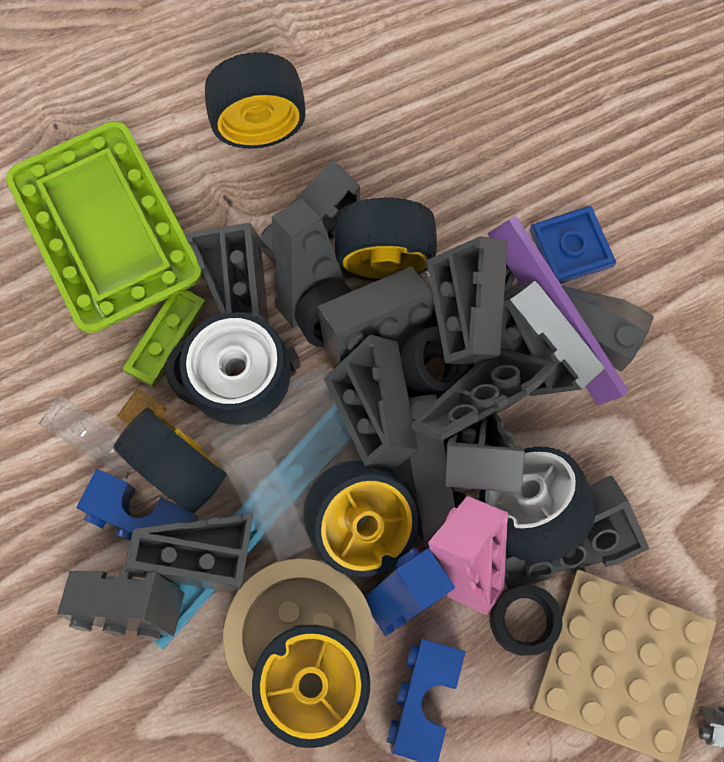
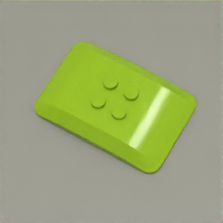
(103, 226)

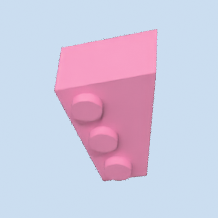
(473, 553)

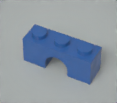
(108, 502)
(413, 734)

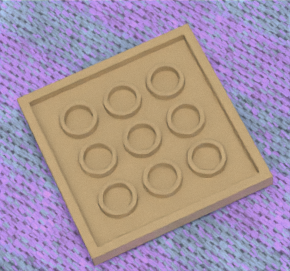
(625, 667)

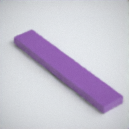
(529, 266)

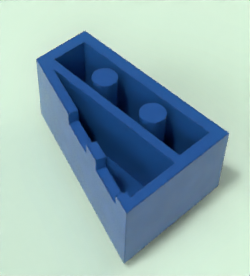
(408, 590)

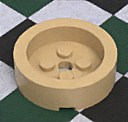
(291, 596)

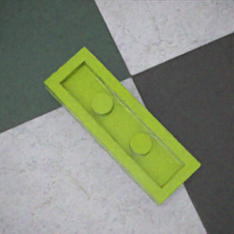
(165, 332)

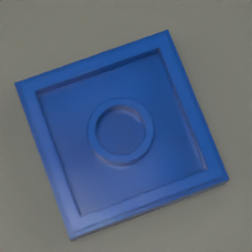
(573, 244)

